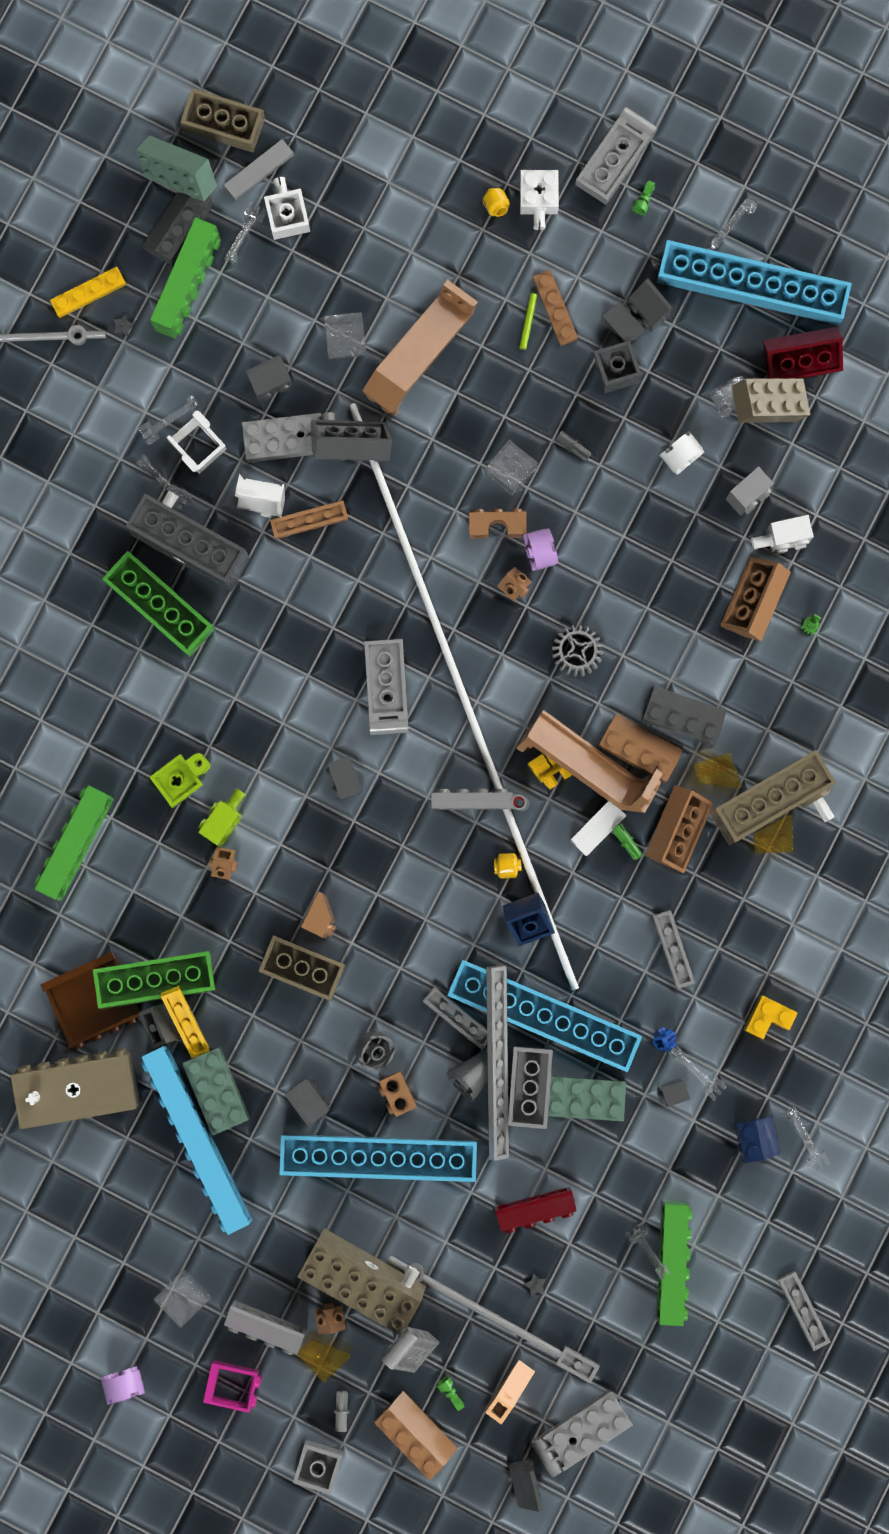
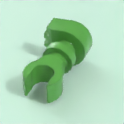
(641, 205)
(811, 624)
(445, 1386)

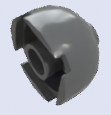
(374, 1050)

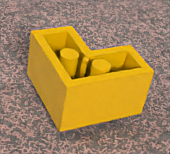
(767, 1012)

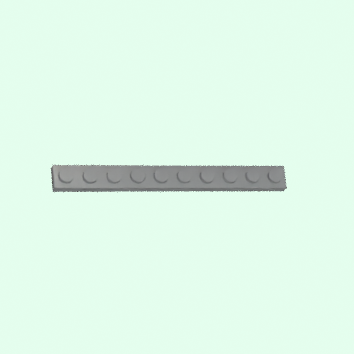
(497, 1062)

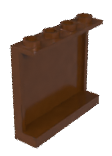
(77, 1007)

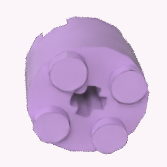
(540, 549)
(123, 1386)

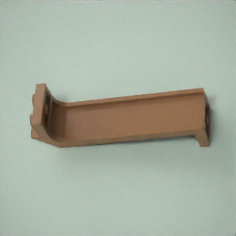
(419, 347)
(590, 764)

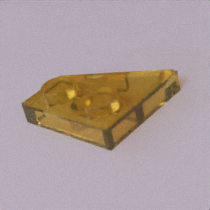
(718, 772)
(775, 838)
(323, 1358)

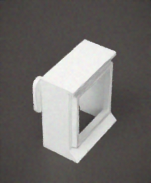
(204, 424)
(260, 497)

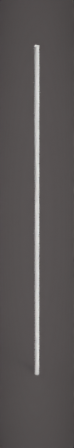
(465, 701)

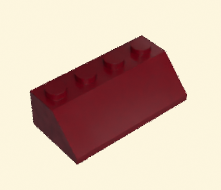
(804, 354)
(535, 1209)

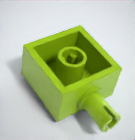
(222, 819)

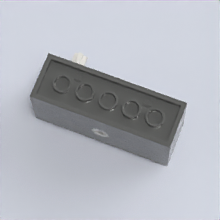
(187, 541)

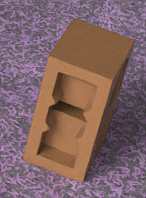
(401, 1092)

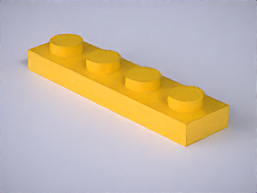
(88, 292)
(185, 1022)

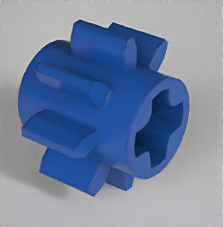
(664, 1039)

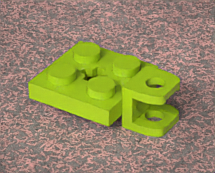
(187, 771)

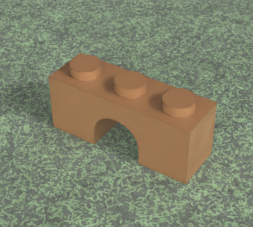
(481, 521)

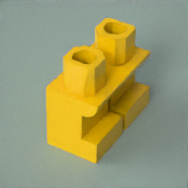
(545, 773)

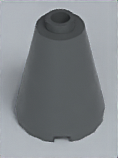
(471, 1075)

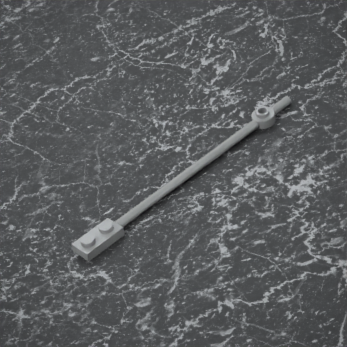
(76, 329)
(567, 1358)

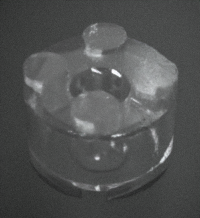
(723, 397)

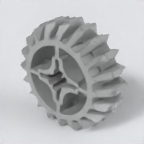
(581, 658)

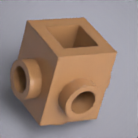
(515, 584)
(223, 867)
(330, 1319)

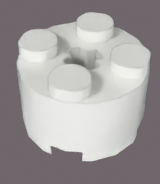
(682, 453)

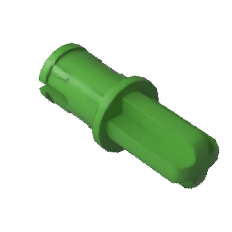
(627, 841)

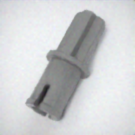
(341, 1411)

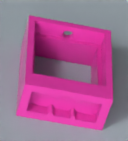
(209, 1397)

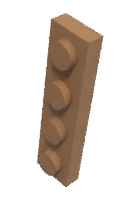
(555, 308)
(309, 519)

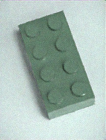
(176, 168)
(216, 1091)
(587, 1098)

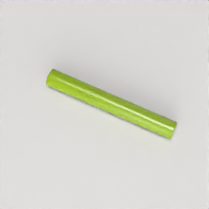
(528, 321)

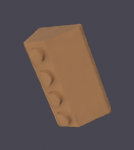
(755, 598)
(640, 747)
(679, 828)
(320, 917)
(416, 1435)

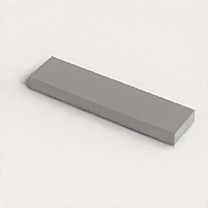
(259, 169)
(673, 949)
(457, 1017)
(804, 1310)

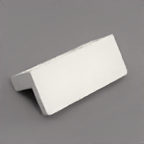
(598, 828)

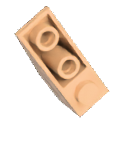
(509, 1392)

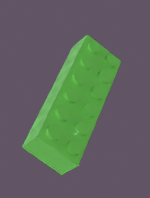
(186, 278)
(158, 604)
(74, 843)
(148, 979)
(674, 1254)

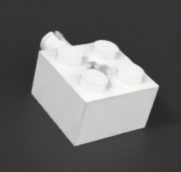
(286, 202)
(539, 204)
(786, 535)

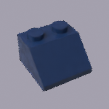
(528, 919)
(757, 1139)

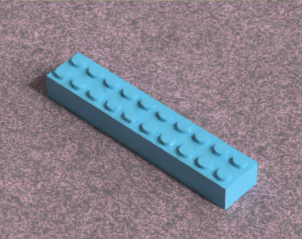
(754, 282)
(551, 1018)
(196, 1139)
(378, 1157)

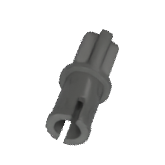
(573, 446)

